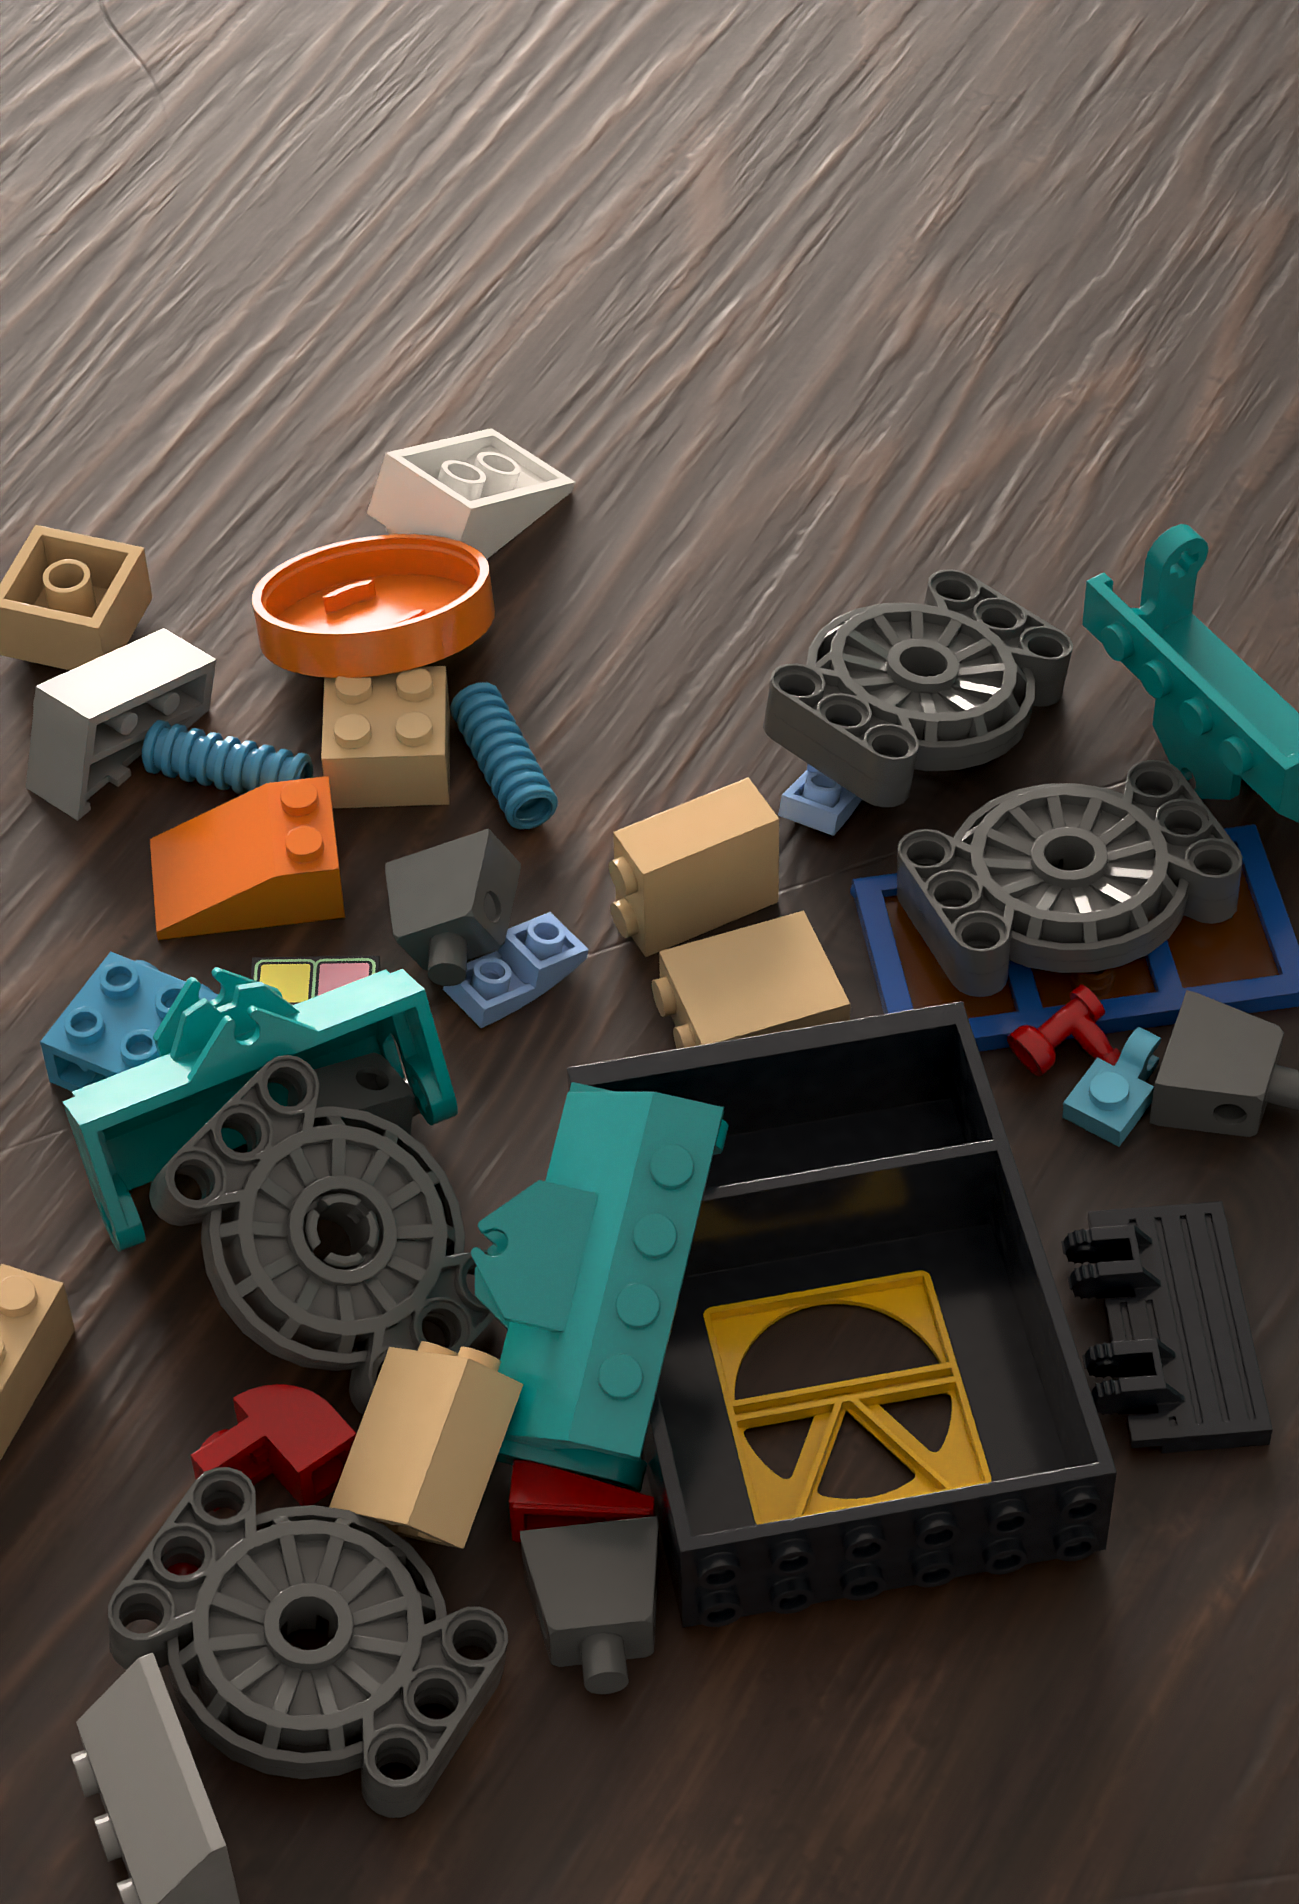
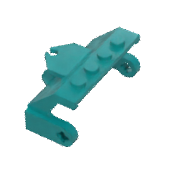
(1209, 704)
(212, 1048)
(594, 1275)

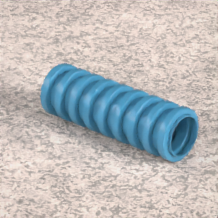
(503, 756)
(219, 760)

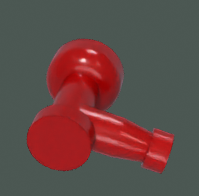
(1078, 1017)

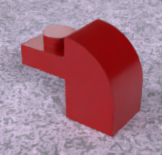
(284, 1434)

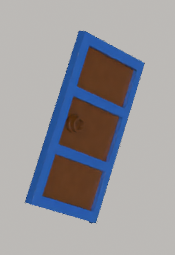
(1239, 962)

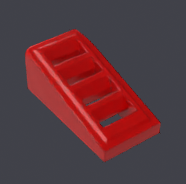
(557, 1498)

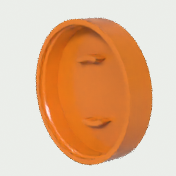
(373, 605)

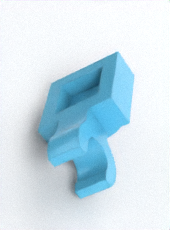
(1115, 1097)

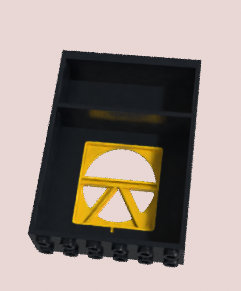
(883, 1182)

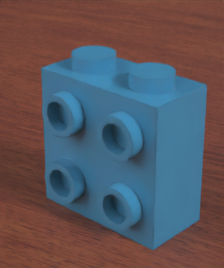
(111, 1022)

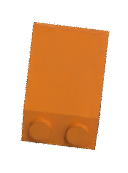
(250, 863)

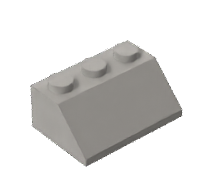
(151, 1795)

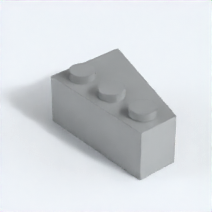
(99, 713)

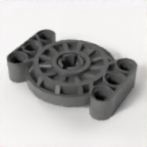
(917, 687)
(1068, 877)
(347, 1170)
(293, 1706)

